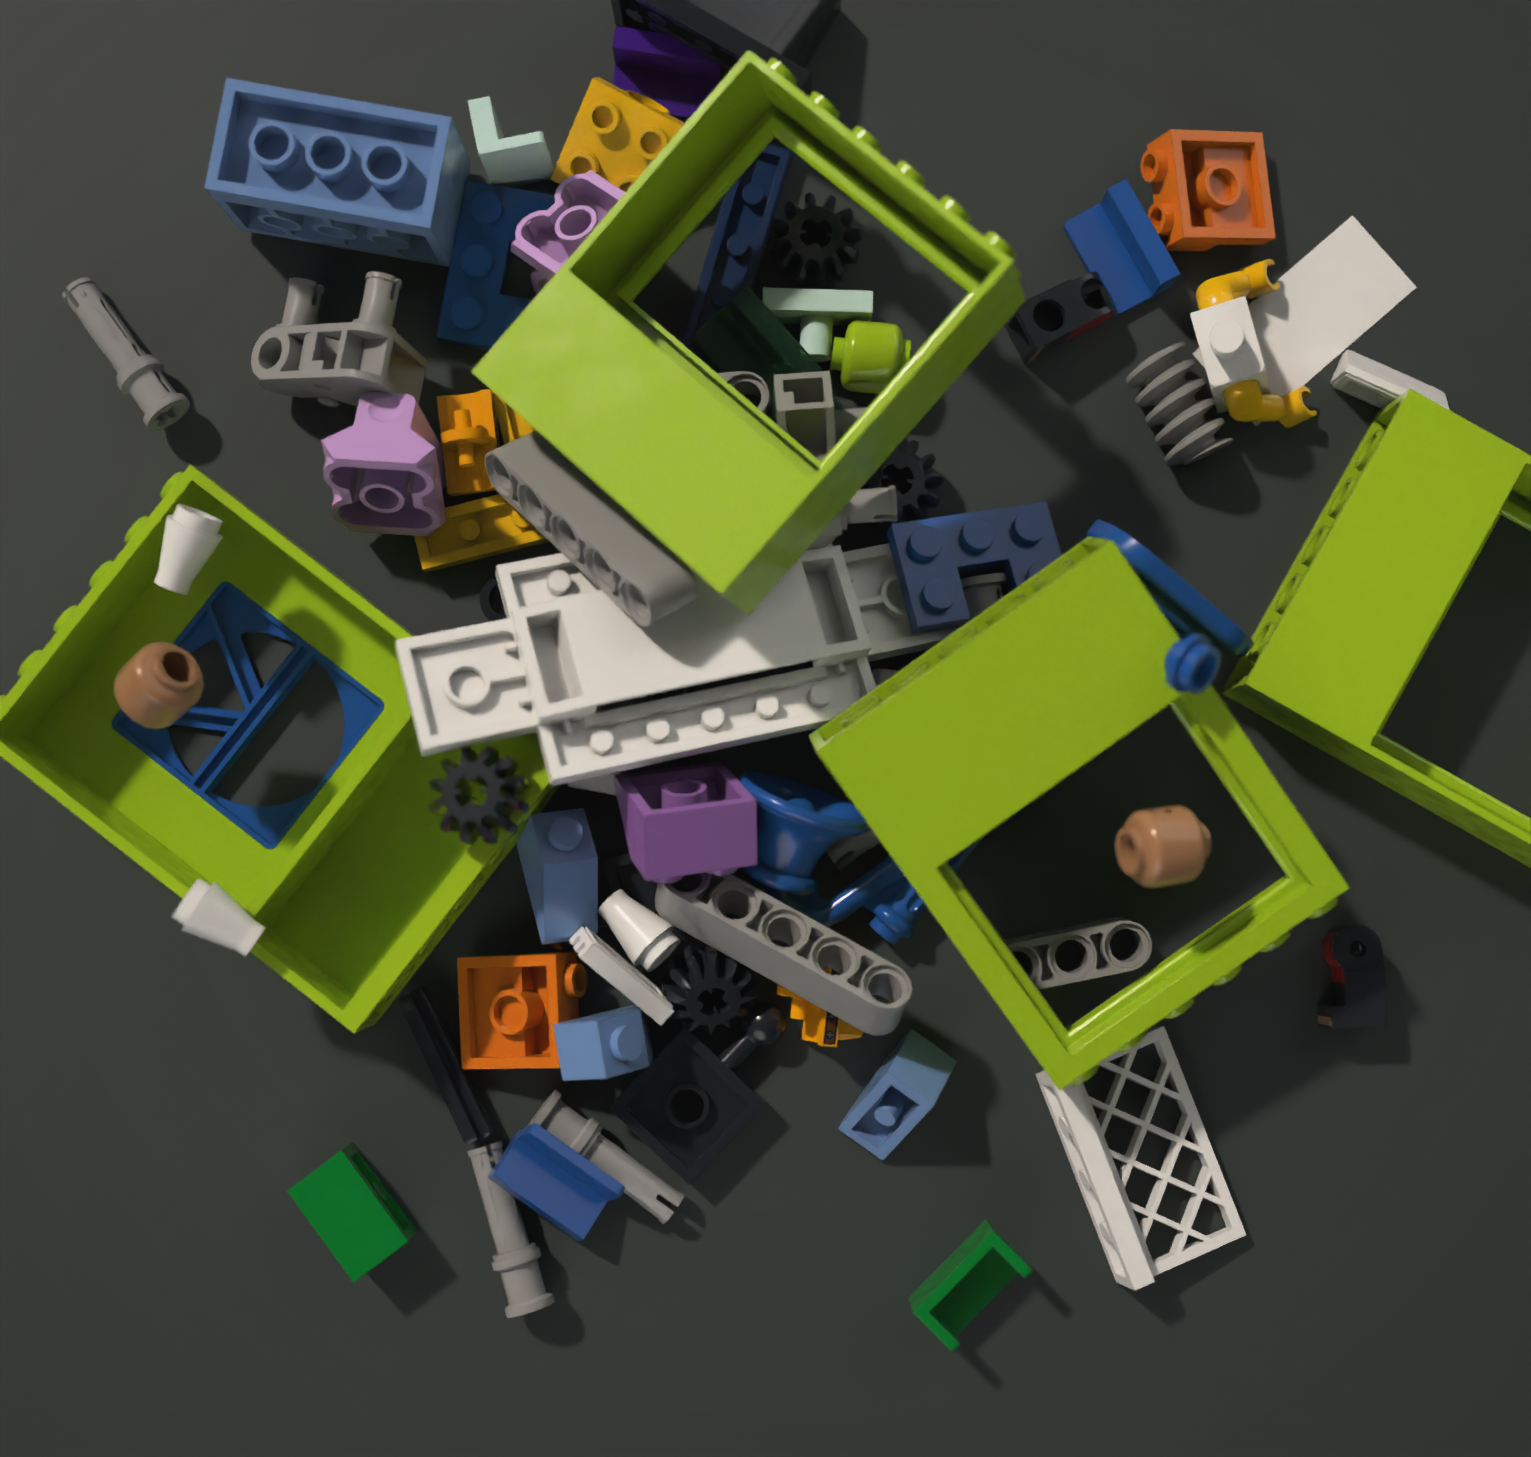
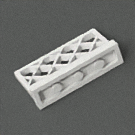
(1105, 1186)

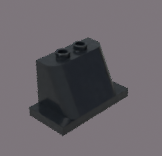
(730, 28)

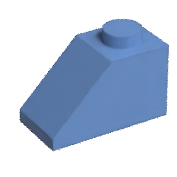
(560, 873)
(604, 1044)
(898, 1095)

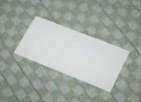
(1324, 305)

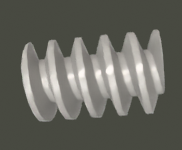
(1176, 407)

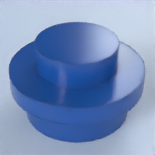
(1191, 664)

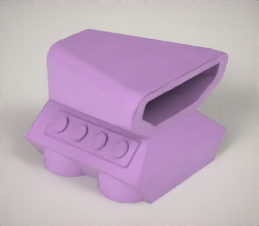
(552, 235)
(386, 469)

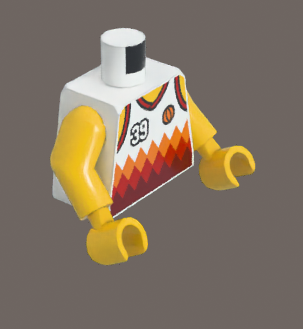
(1233, 351)

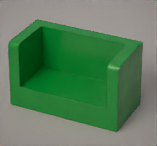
(352, 1212)
(967, 1283)

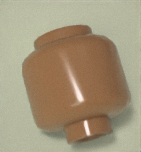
(158, 685)
(1163, 846)

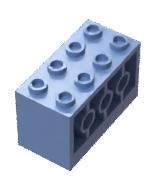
(338, 171)

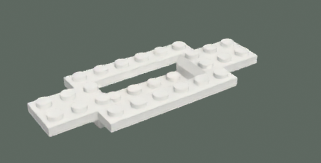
(577, 649)

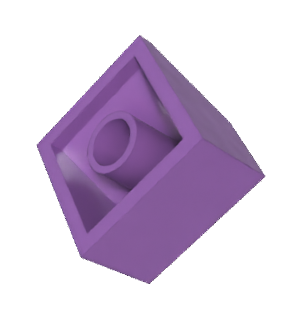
(687, 821)

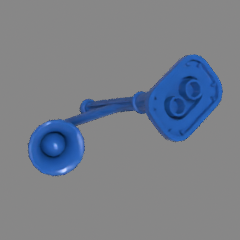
(803, 821)

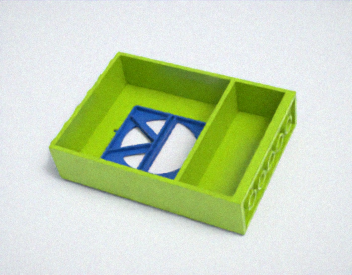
(342, 878)

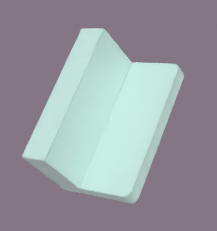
(511, 159)

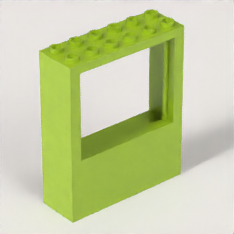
(660, 422)
(1374, 595)
(1012, 713)

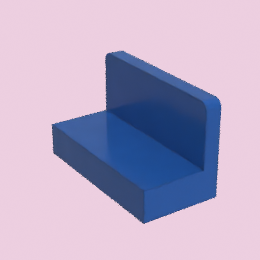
(1122, 248)
(554, 1180)

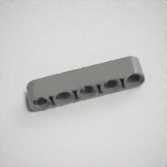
(591, 528)
(795, 966)

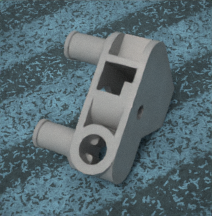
(369, 357)
(809, 416)

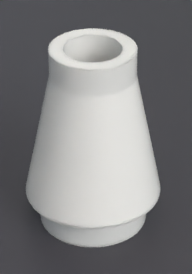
(186, 547)
(217, 917)
(640, 931)

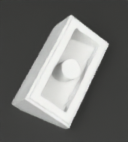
(1377, 382)

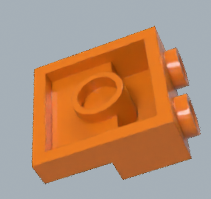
(1209, 189)
(512, 1007)

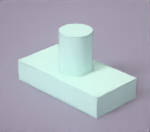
(817, 313)

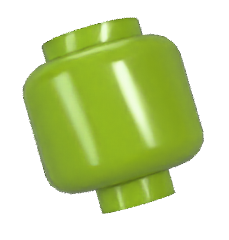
(869, 355)

